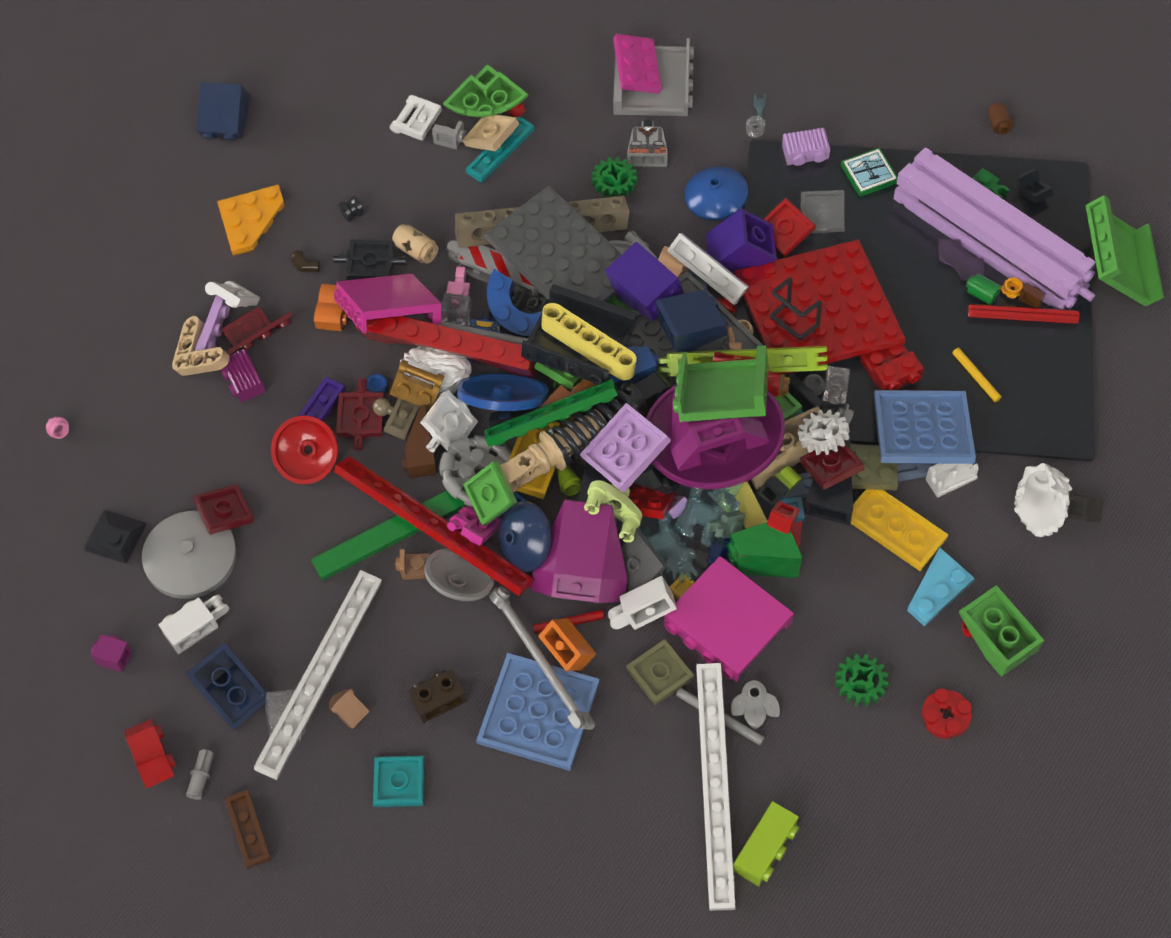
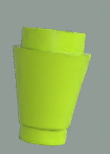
(569, 481)

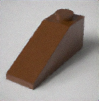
(418, 458)

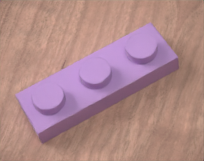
(213, 324)

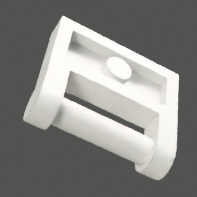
(420, 121)
(233, 294)

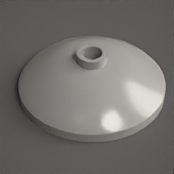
(456, 577)

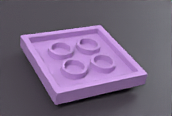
(625, 447)

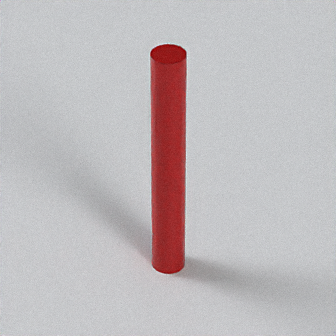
(575, 620)

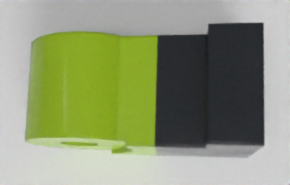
(780, 484)

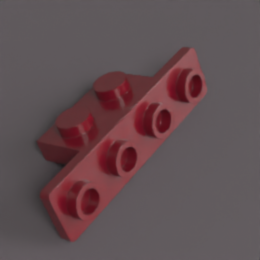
(250, 328)

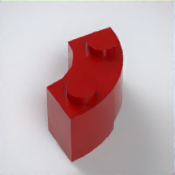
(150, 753)

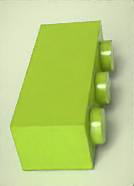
(766, 844)

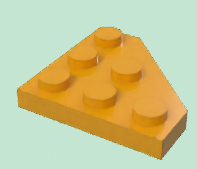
(249, 216)

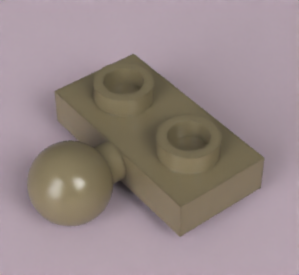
(400, 415)

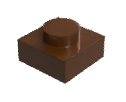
(1031, 296)

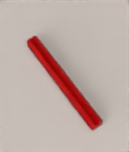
(1023, 313)

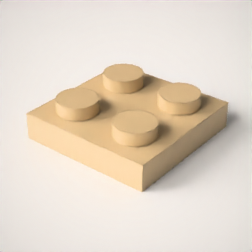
(490, 132)

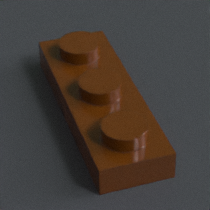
(247, 829)

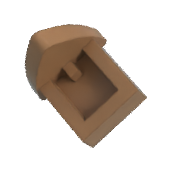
(348, 707)

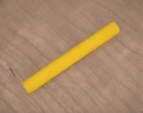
(977, 375)

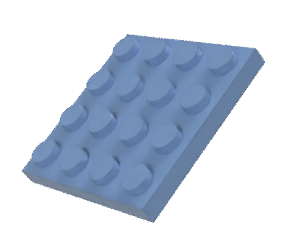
(924, 427)
(529, 715)

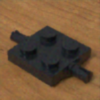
(369, 259)

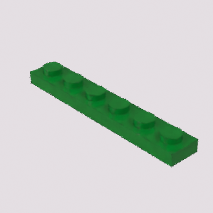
(557, 410)

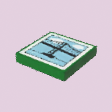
(869, 172)

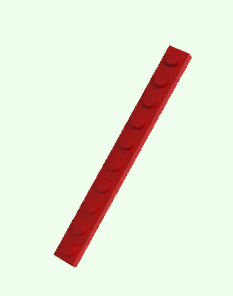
(433, 525)

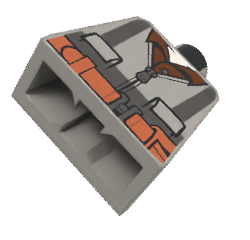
(647, 146)

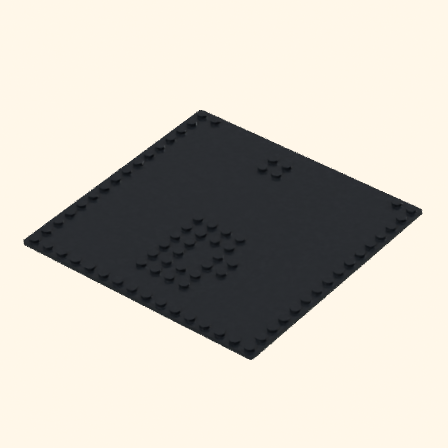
(1033, 365)

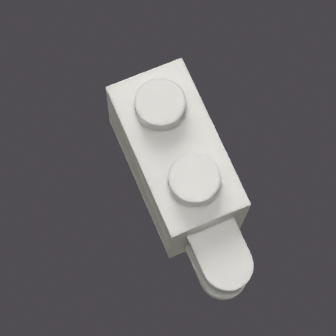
(643, 605)
(192, 622)

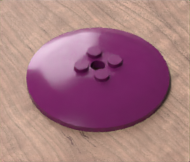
(725, 464)

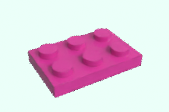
(637, 63)

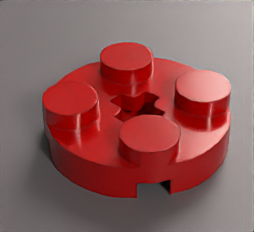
(950, 727)

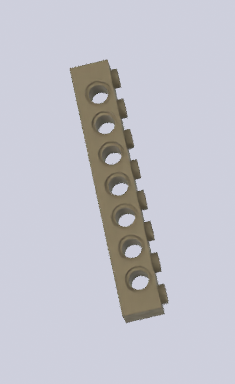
(601, 213)

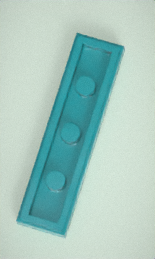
(489, 160)

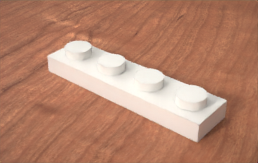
(707, 268)

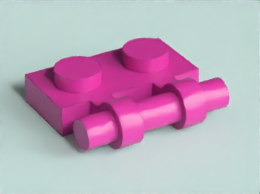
(472, 527)

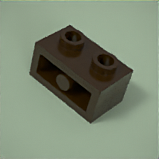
(437, 695)

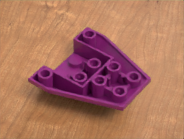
(699, 436)
(583, 557)

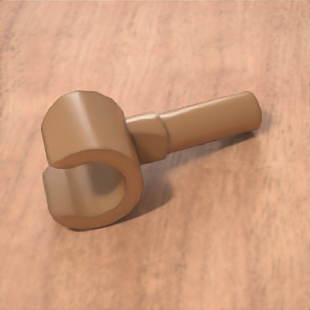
(732, 344)

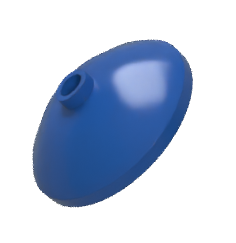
(719, 200)

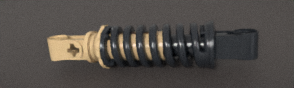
(576, 434)

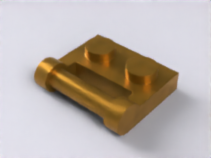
(414, 389)

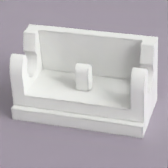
(948, 477)

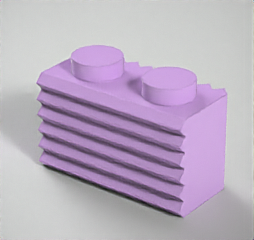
(806, 146)

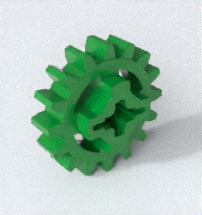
(614, 177)
(860, 690)

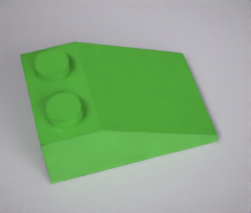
(1000, 630)

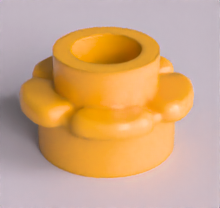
(1013, 283)

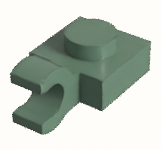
(729, 523)

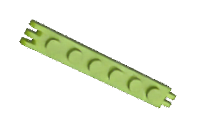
(779, 359)

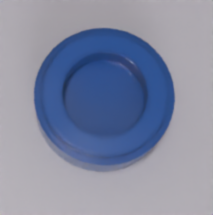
(377, 383)

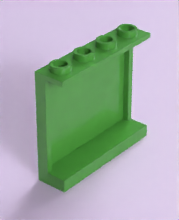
(1124, 254)
(722, 388)

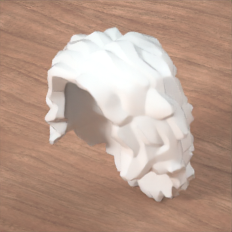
(436, 361)
(1042, 499)

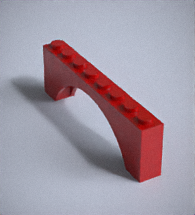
(473, 346)

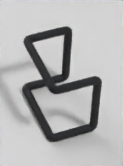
(786, 303)

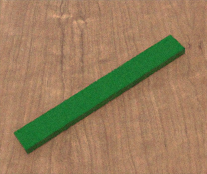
(379, 538)

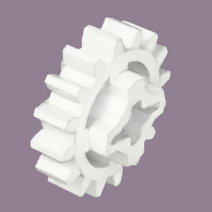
(823, 432)

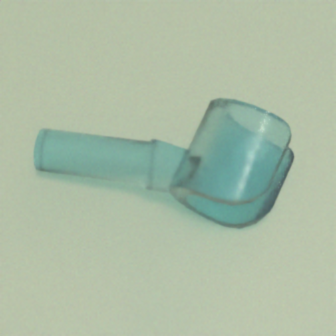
(759, 104)

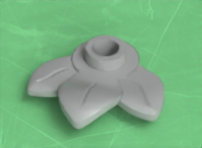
(757, 707)

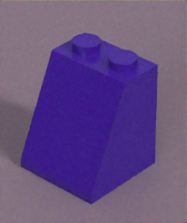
(742, 241)
(642, 280)

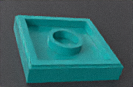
(398, 781)

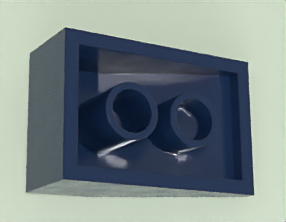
(227, 685)

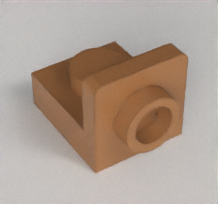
(411, 565)

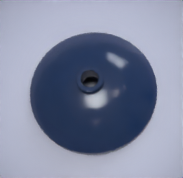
(525, 536)

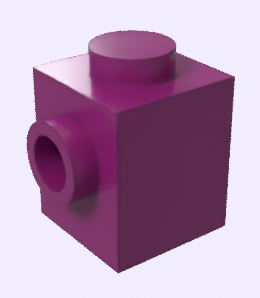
(111, 652)

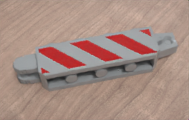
(481, 262)

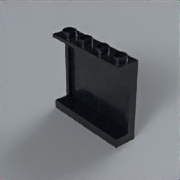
(606, 317)

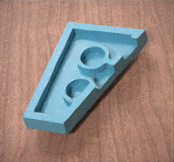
(939, 587)

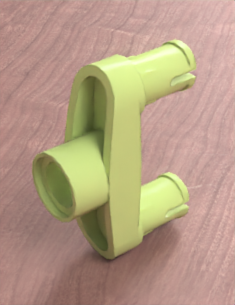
(624, 509)

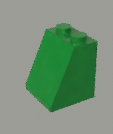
(764, 552)

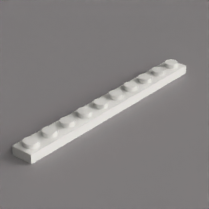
(317, 676)
(715, 788)

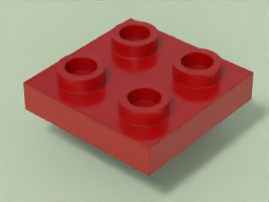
(651, 503)

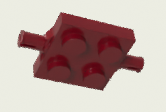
(357, 415)

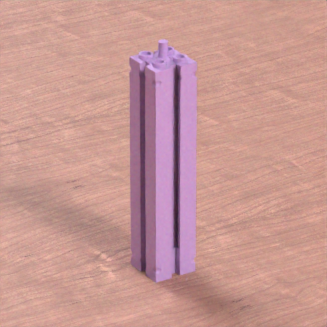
(994, 230)

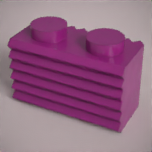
(243, 377)

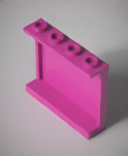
(386, 298)
(727, 618)

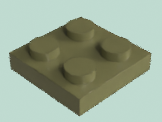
(876, 474)
(660, 672)

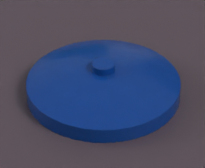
(502, 392)

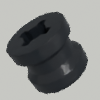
(351, 208)

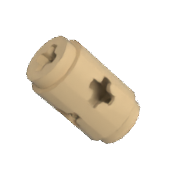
(415, 243)

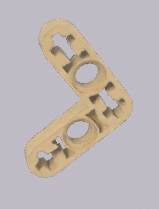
(187, 360)

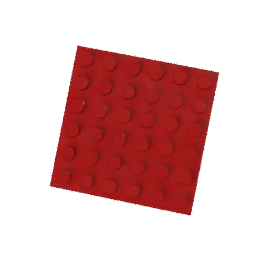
(853, 310)

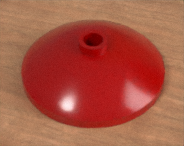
(290, 447)

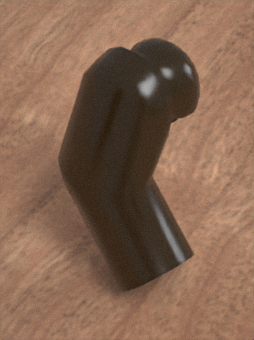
(303, 264)

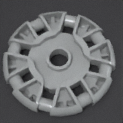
(469, 462)

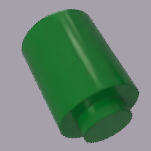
(983, 288)

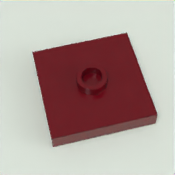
(832, 468)
(223, 509)

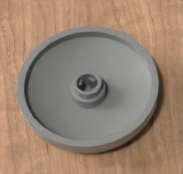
(186, 559)

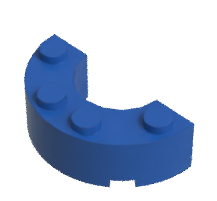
(501, 305)

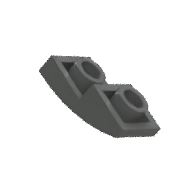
(527, 303)

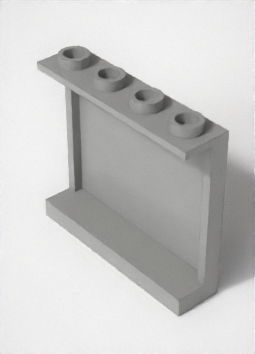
(675, 84)

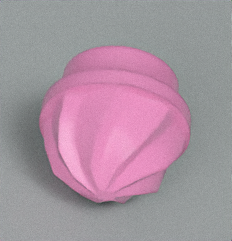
(57, 427)

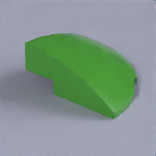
(485, 94)

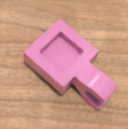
(459, 286)

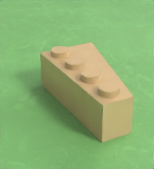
(790, 450)

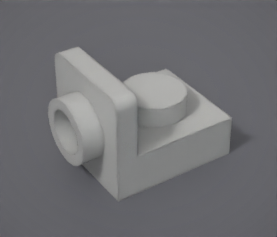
(447, 136)

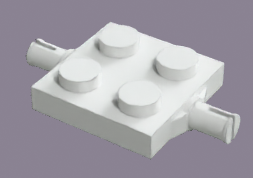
(448, 421)

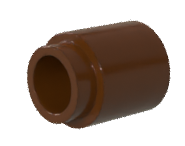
(1000, 118)

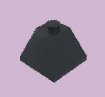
(115, 536)

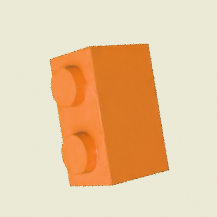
(567, 644)

